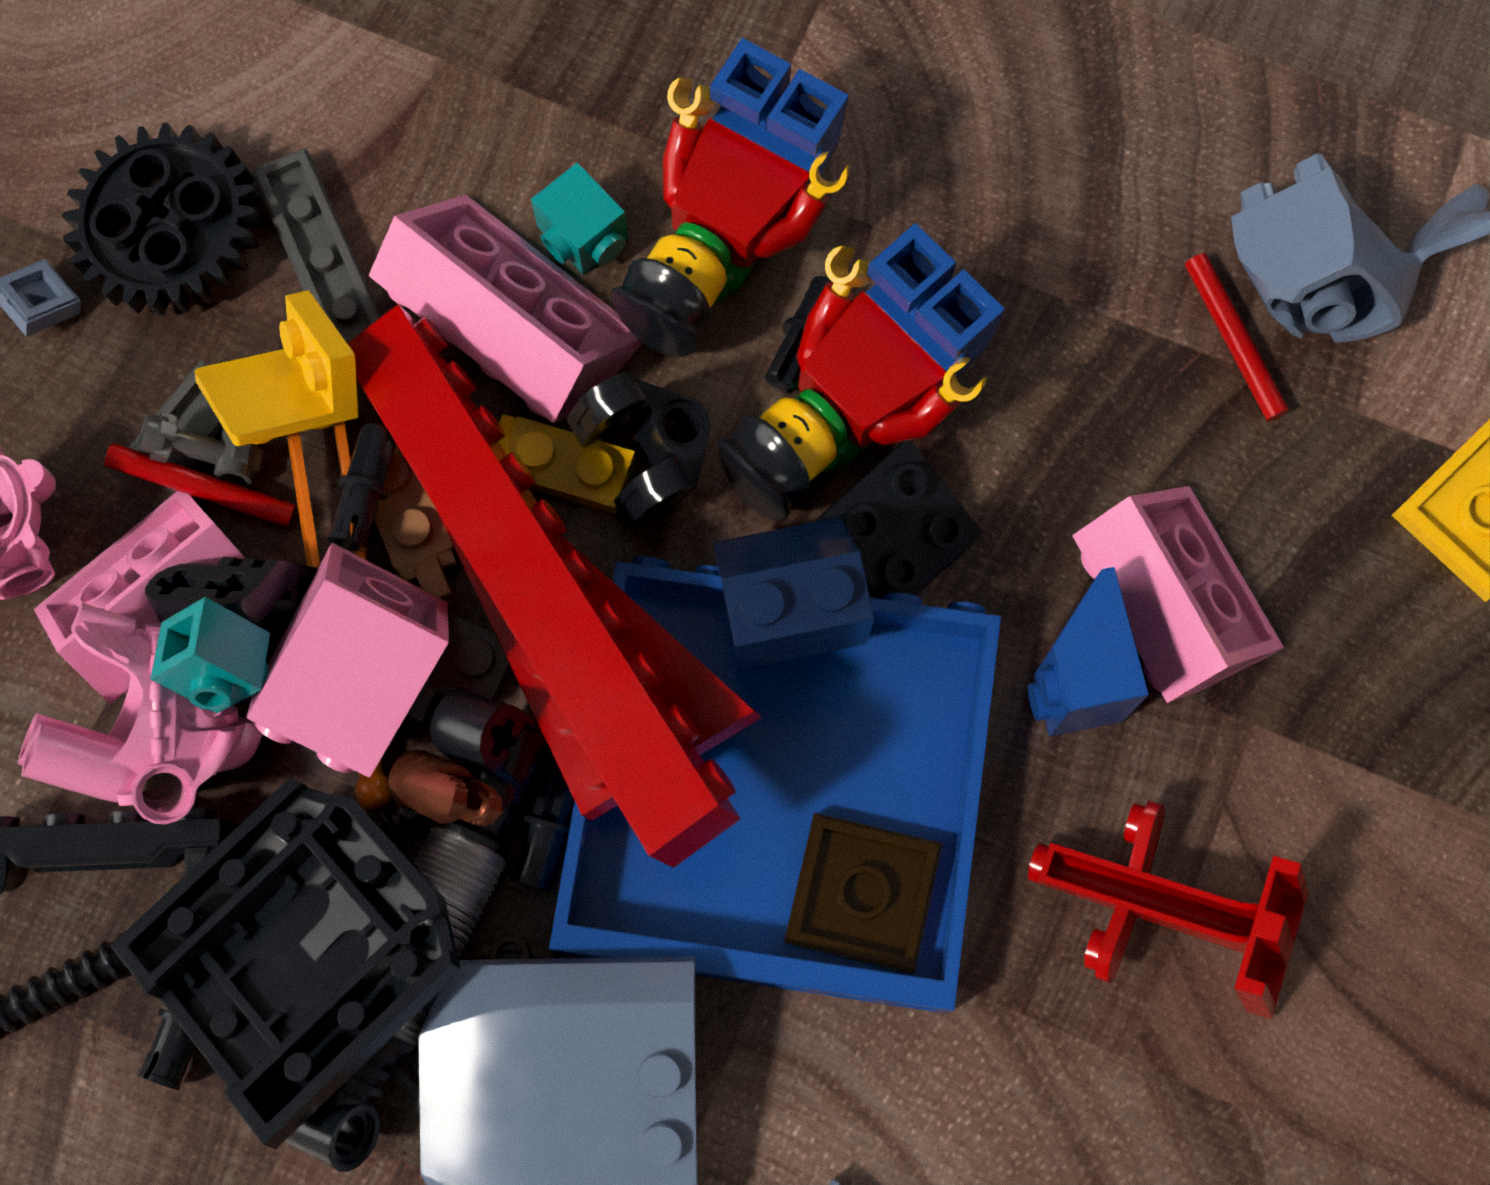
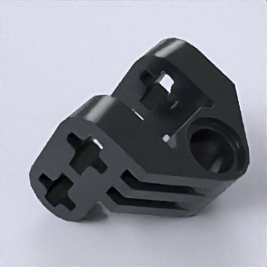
(675, 465)
(252, 588)

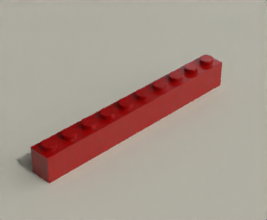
(544, 591)

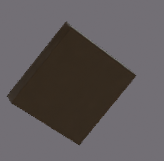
(863, 893)

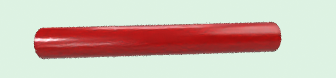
(1236, 337)
(200, 485)

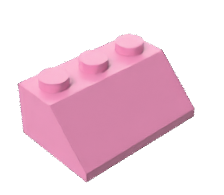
(117, 582)
(1180, 591)

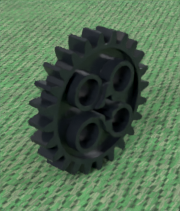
(163, 219)

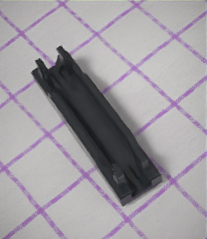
(122, 844)

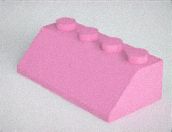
(503, 304)

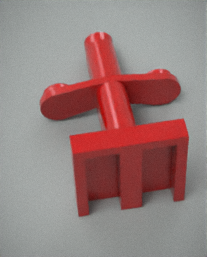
(1259, 931)

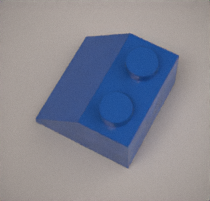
(1092, 667)

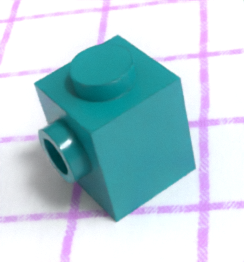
(580, 220)
(210, 656)

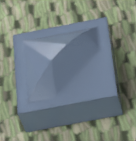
(37, 297)

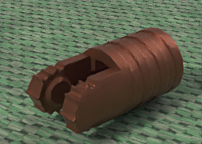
(442, 790)

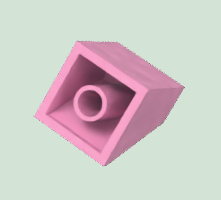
(350, 663)

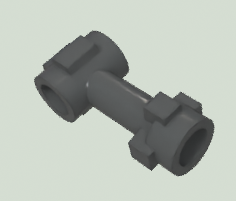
(233, 463)

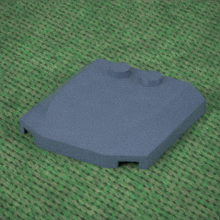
(561, 1073)

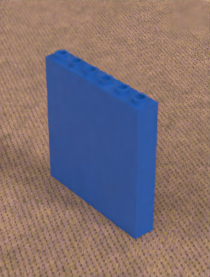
(850, 734)

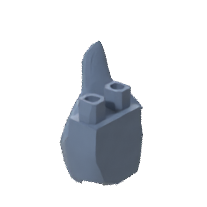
(1329, 264)

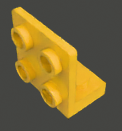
(289, 388)

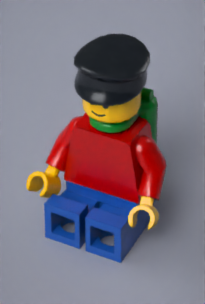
(733, 190)
(868, 370)

